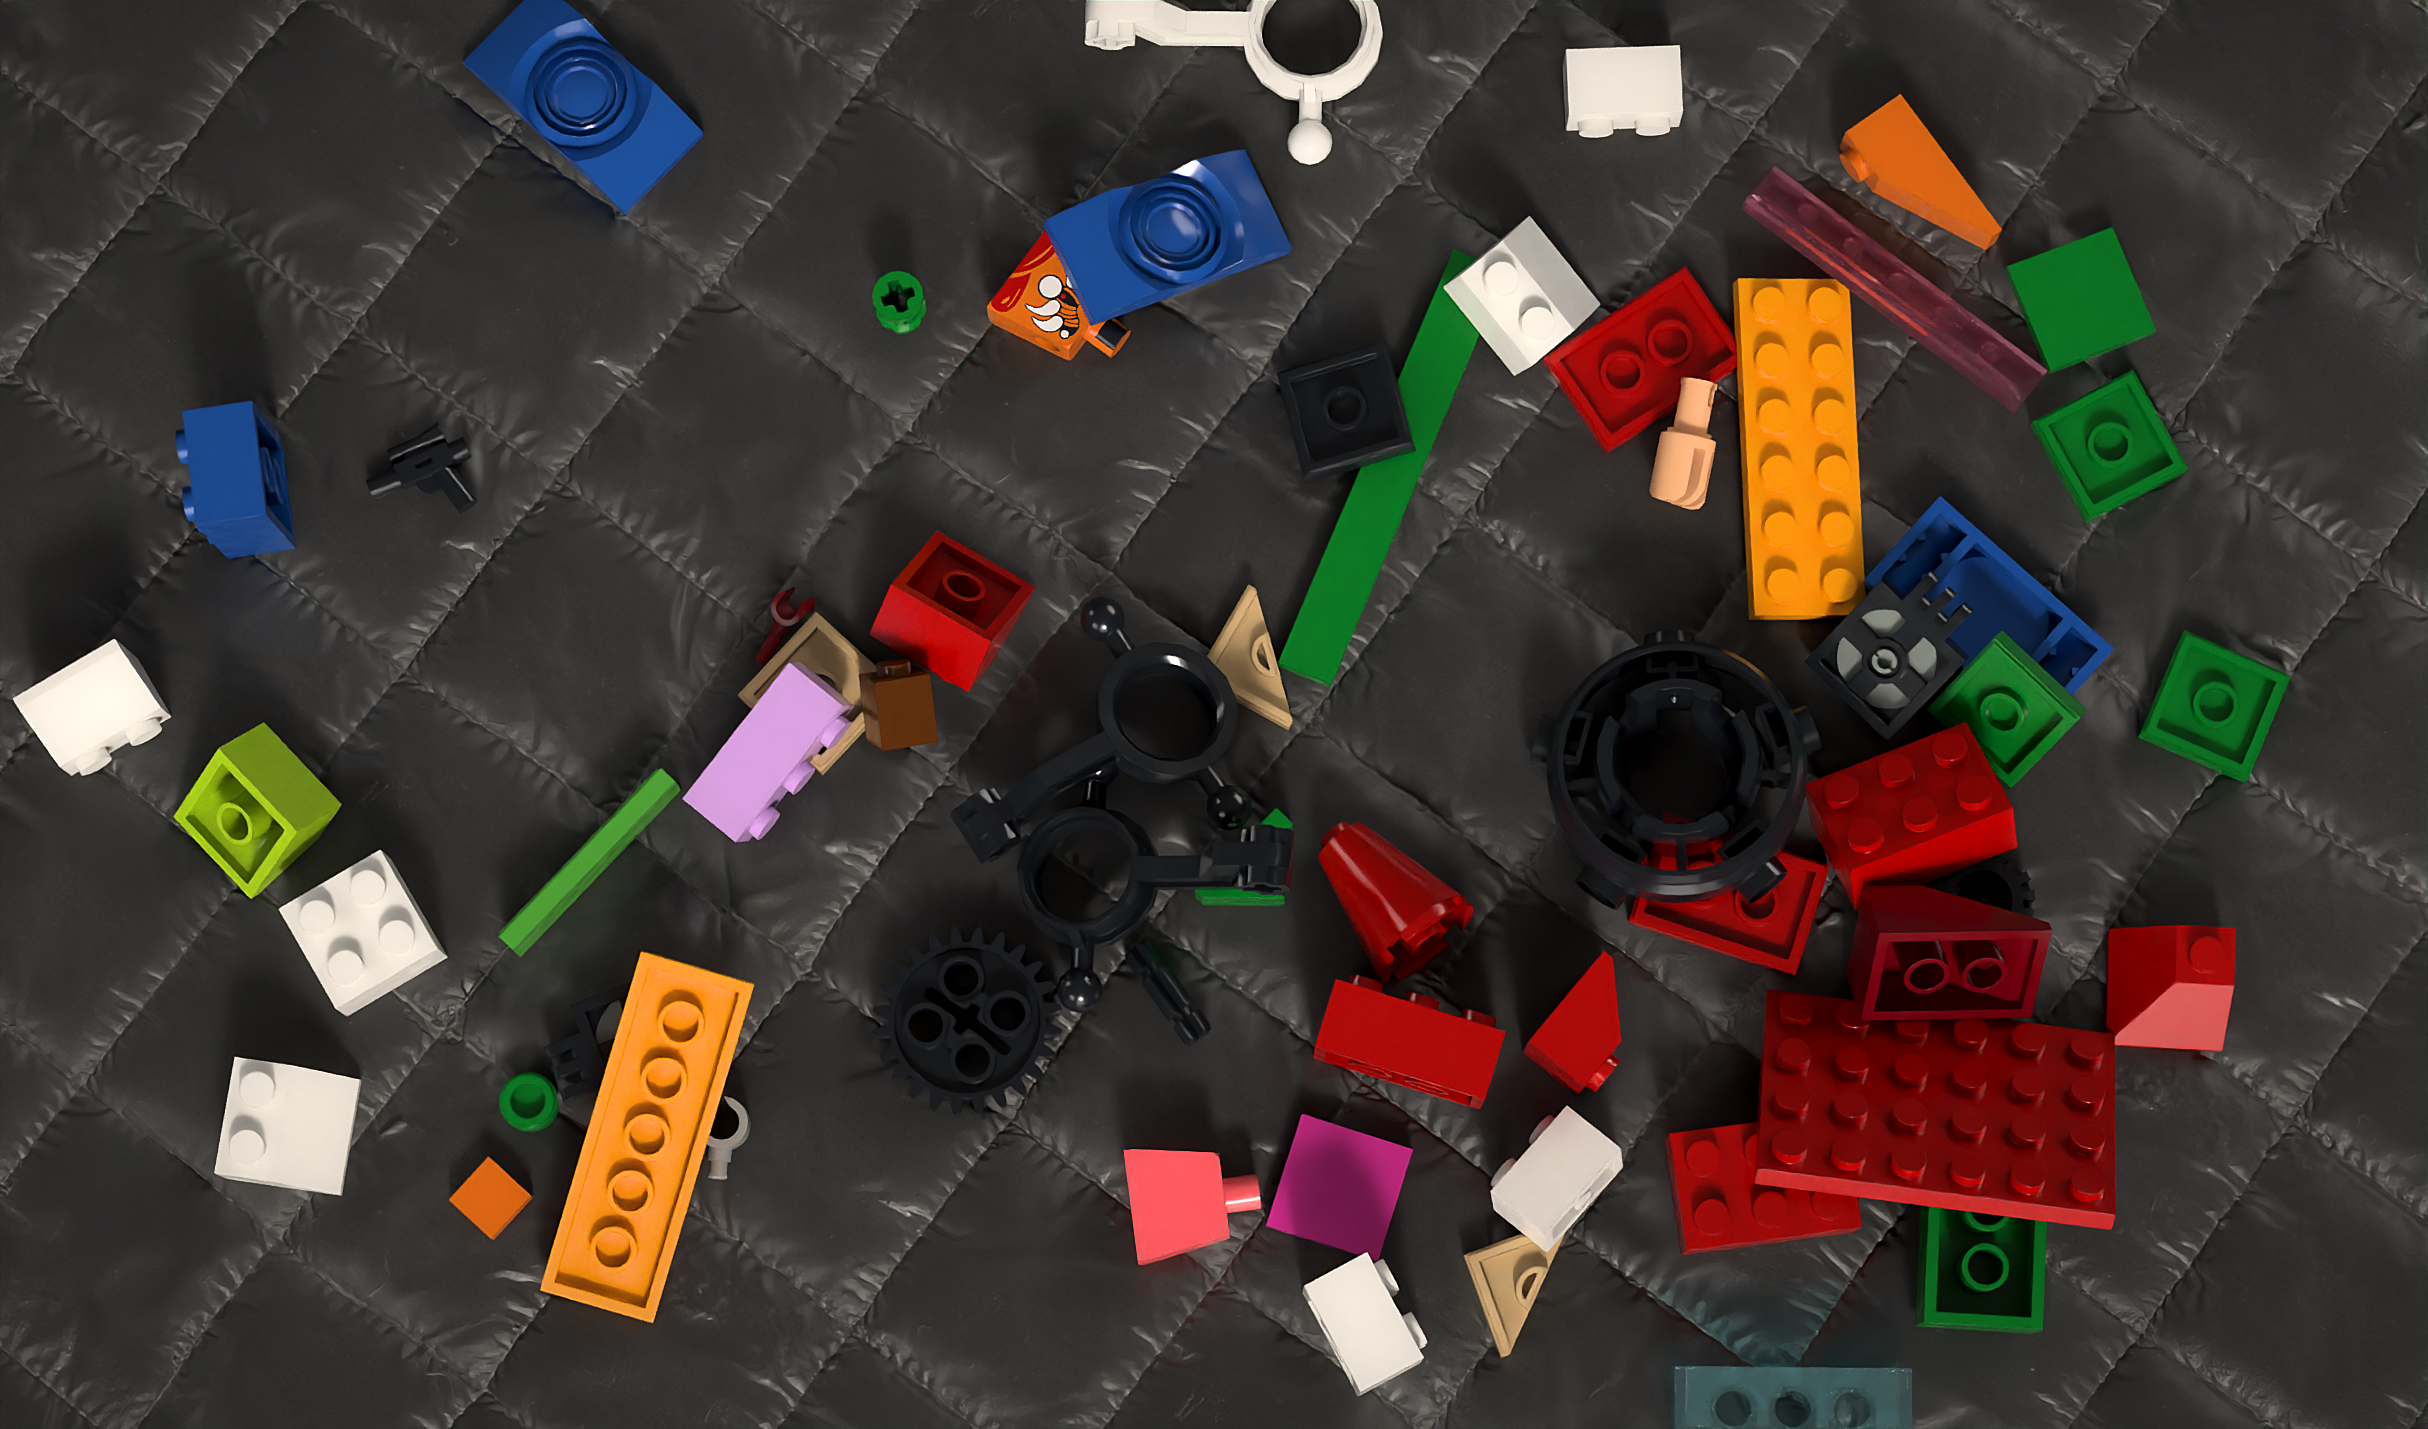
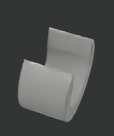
(721, 1150)

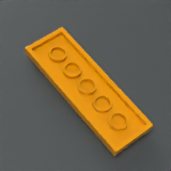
(1798, 448)
(647, 1136)

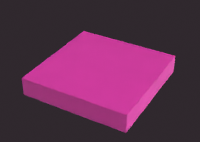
(1339, 1187)

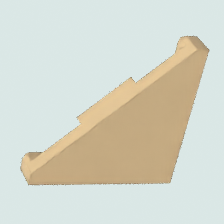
(1249, 662)
(1507, 1283)

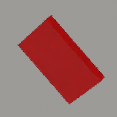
(1632, 361)
(1761, 933)

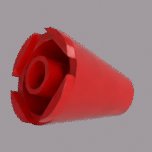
(1390, 900)

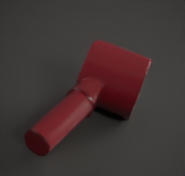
(784, 618)

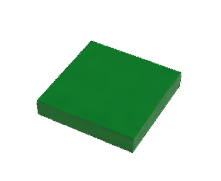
(2080, 300)
(2108, 446)
(2214, 706)
(2009, 707)

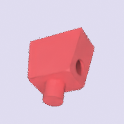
(1182, 1201)

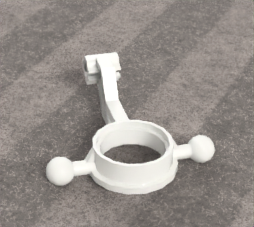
(1116, 22)

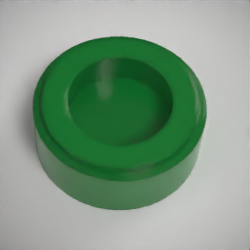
(529, 1102)

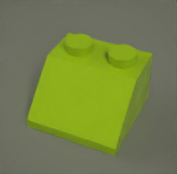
(256, 809)

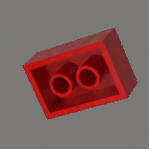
(1912, 813)
(1409, 1041)
(1723, 1207)

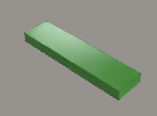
(589, 861)

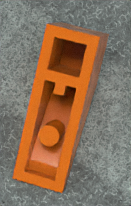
(1911, 169)

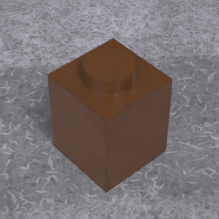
(898, 705)

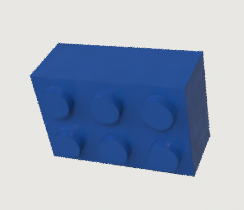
(236, 479)

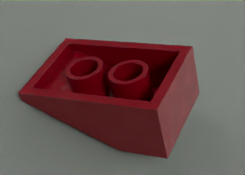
(1943, 957)

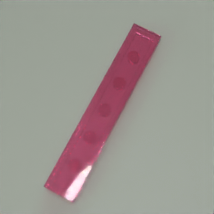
(1894, 289)

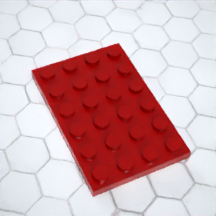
(1938, 1111)

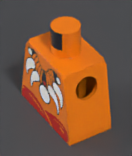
(1044, 309)

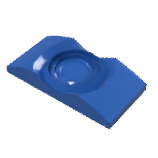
(584, 99)
(1166, 235)
(1997, 590)

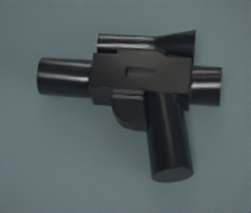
(430, 466)

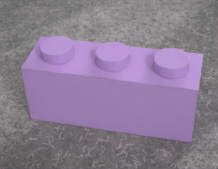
(770, 753)

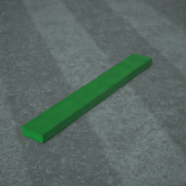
(1382, 492)

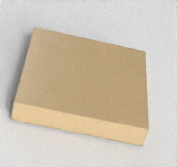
(835, 662)

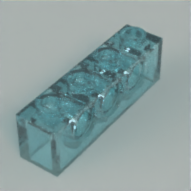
(1883, 1392)

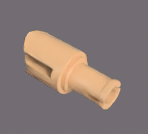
(1686, 449)

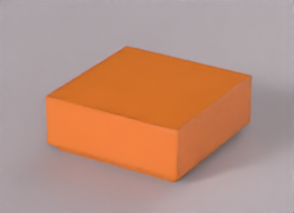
(490, 1198)

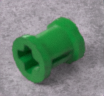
(912, 292)

